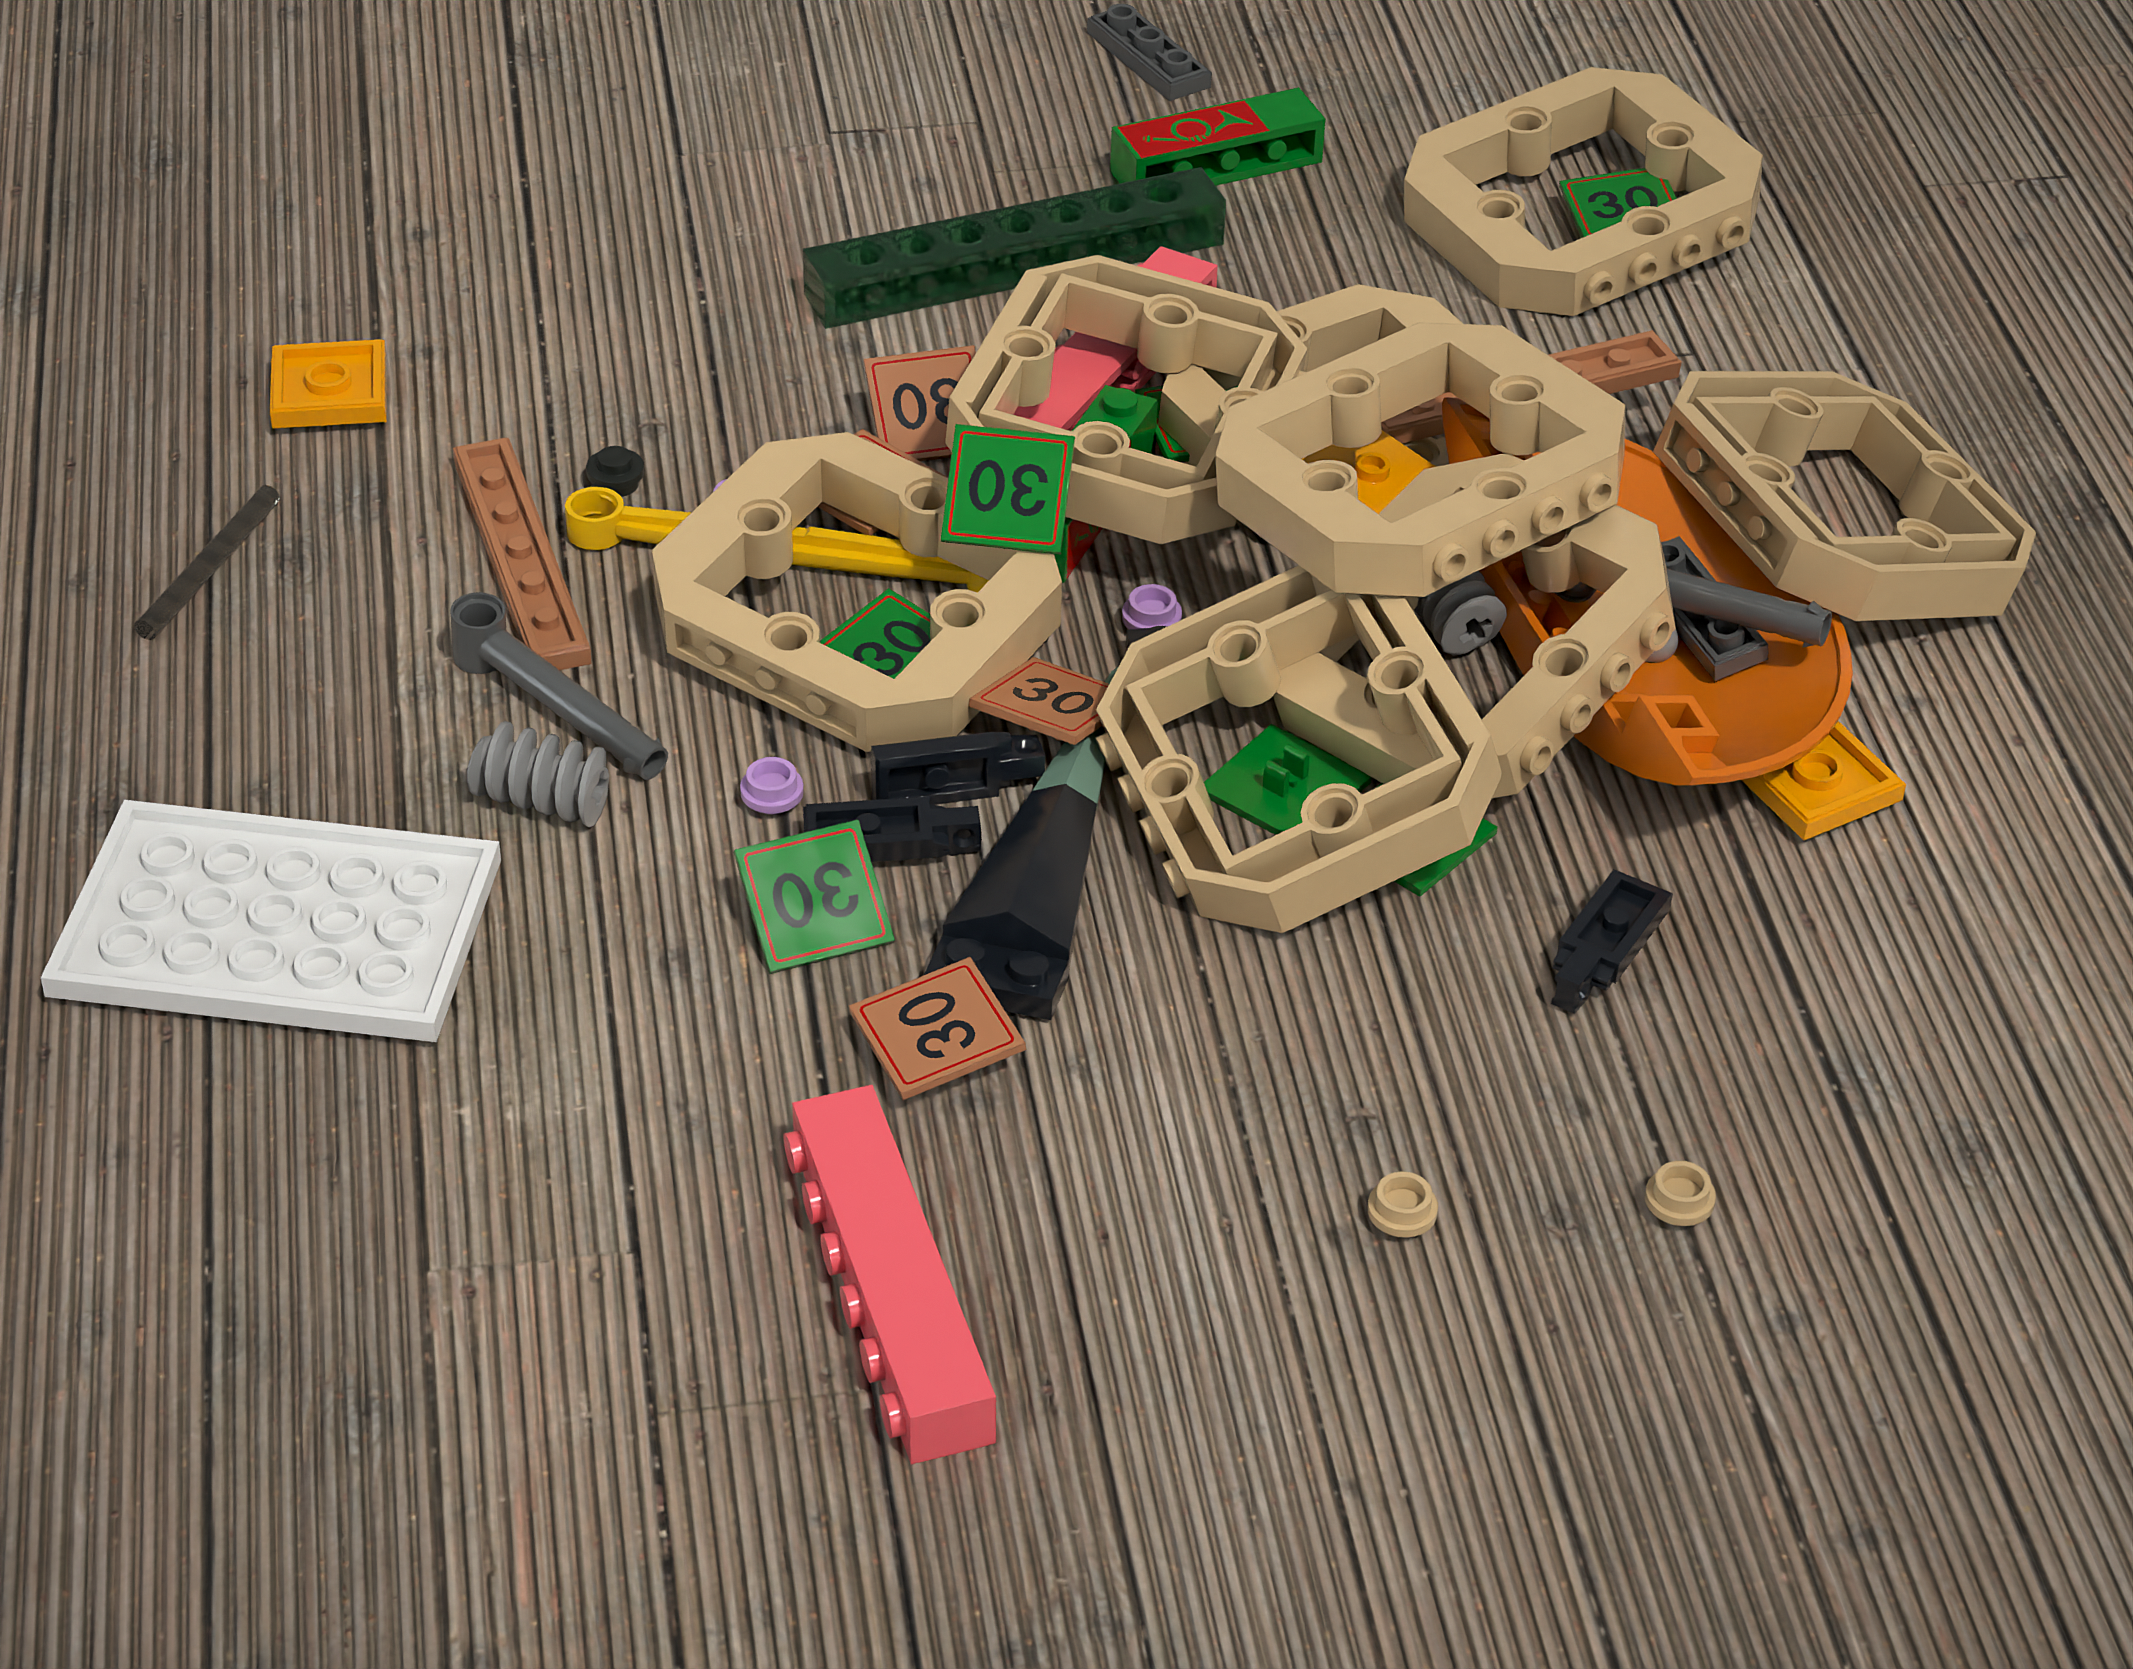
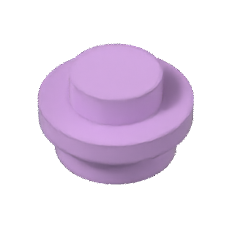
(1151, 607)
(771, 786)

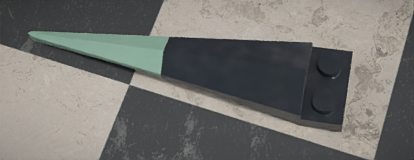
(1028, 893)

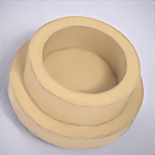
(1680, 1194)
(1403, 1205)

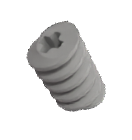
(1463, 614)
(540, 775)

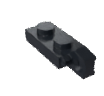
(954, 766)
(903, 826)
(1606, 937)

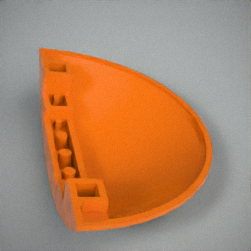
(1672, 715)

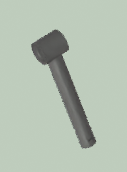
(1737, 606)
(485, 646)

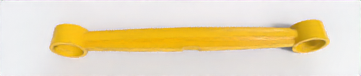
(600, 520)

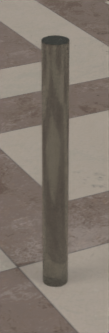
(206, 562)

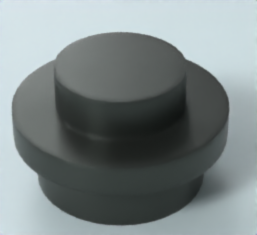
(616, 469)

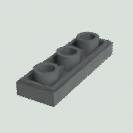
(1149, 52)
(1716, 644)

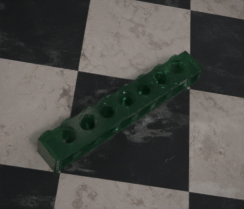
(995, 247)

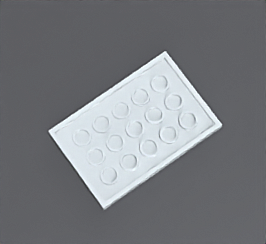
(275, 920)

